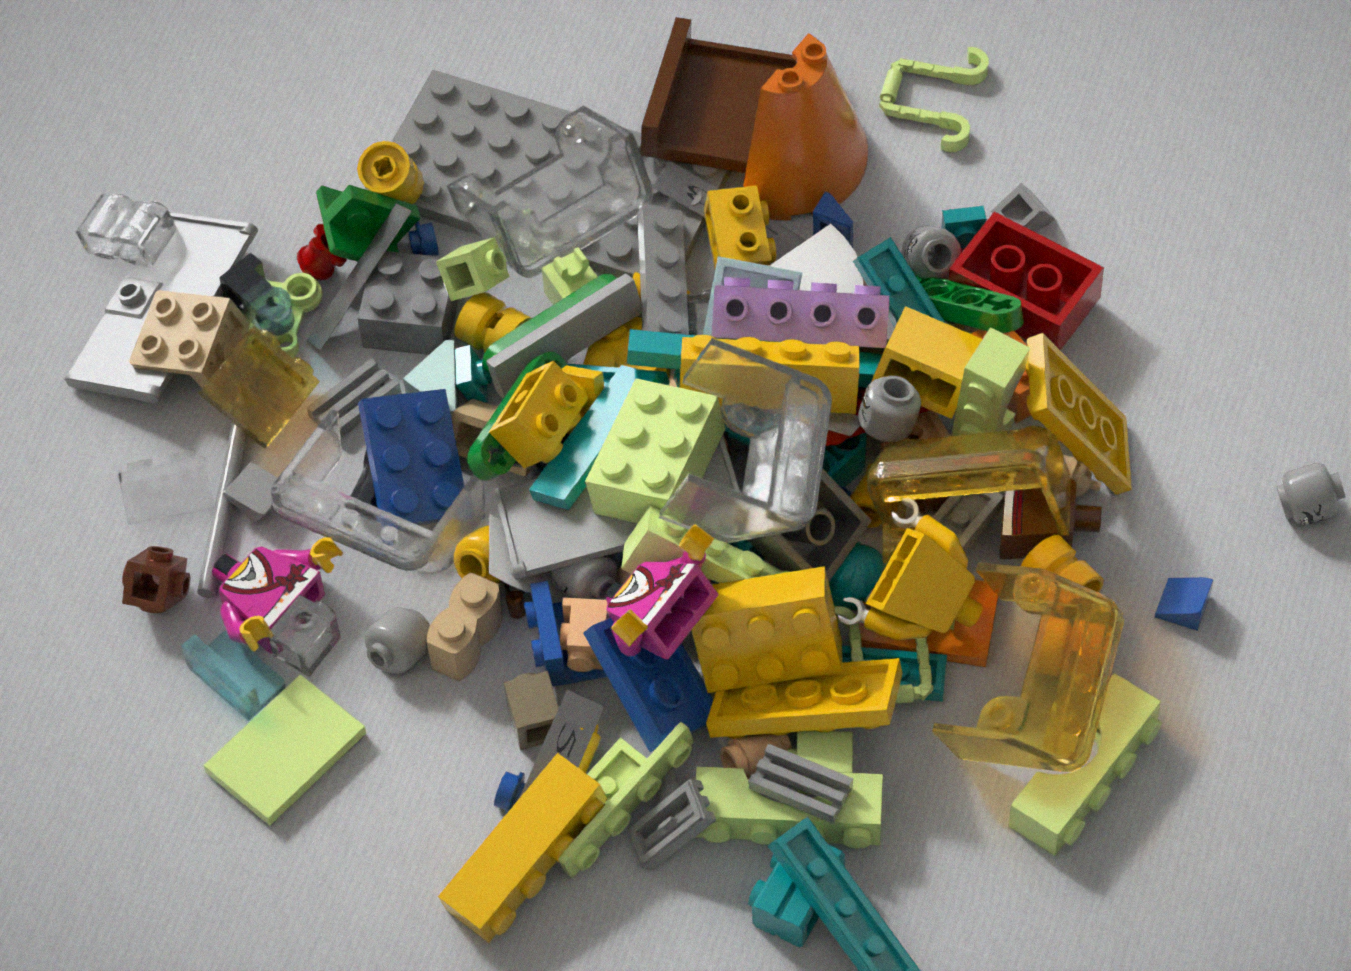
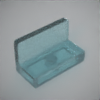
(233, 673)

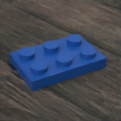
(412, 454)
(651, 688)

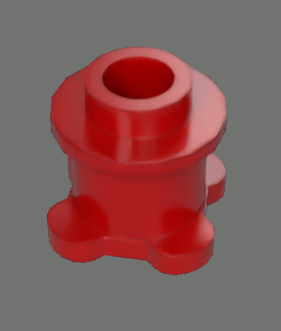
(316, 258)

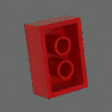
(1048, 279)

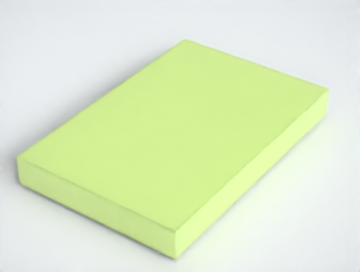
(285, 749)

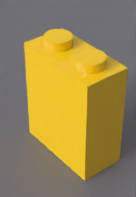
(928, 357)

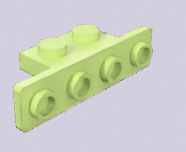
(626, 781)

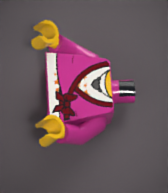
(266, 585)
(662, 600)

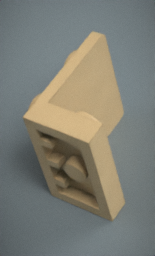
(188, 334)

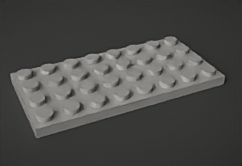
(486, 131)

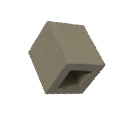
(531, 707)

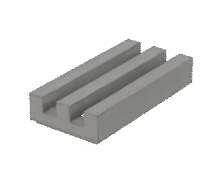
(350, 391)
(806, 768)
(674, 831)

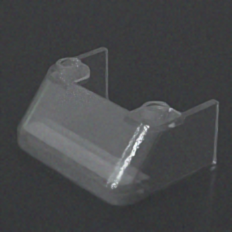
(787, 430)
(309, 502)

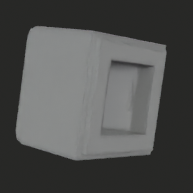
(1024, 208)
(251, 492)

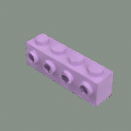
(801, 315)

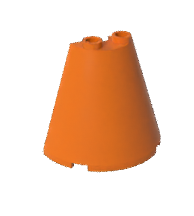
(805, 136)

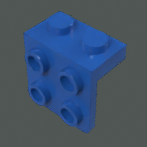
(547, 650)

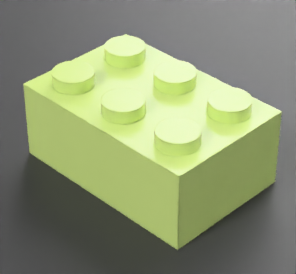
(652, 449)

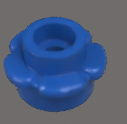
(423, 240)
(509, 790)

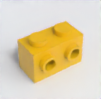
(737, 225)
(539, 415)

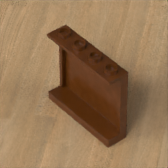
(706, 100)

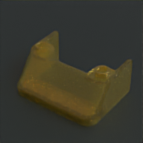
(971, 466)
(1064, 681)

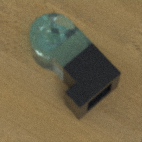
(256, 298)

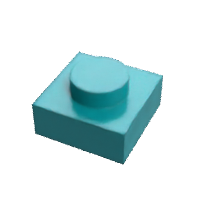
(964, 222)
(470, 374)

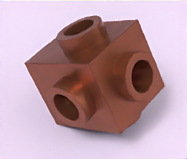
(155, 580)

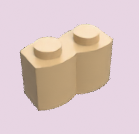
(464, 626)

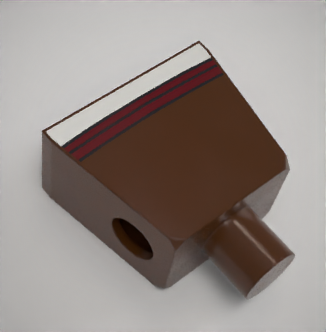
(1030, 521)

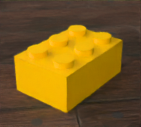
(769, 631)

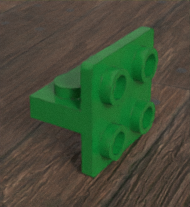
(355, 218)

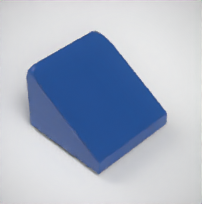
(830, 212)
(1184, 601)

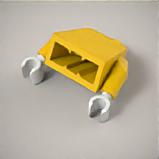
(921, 584)

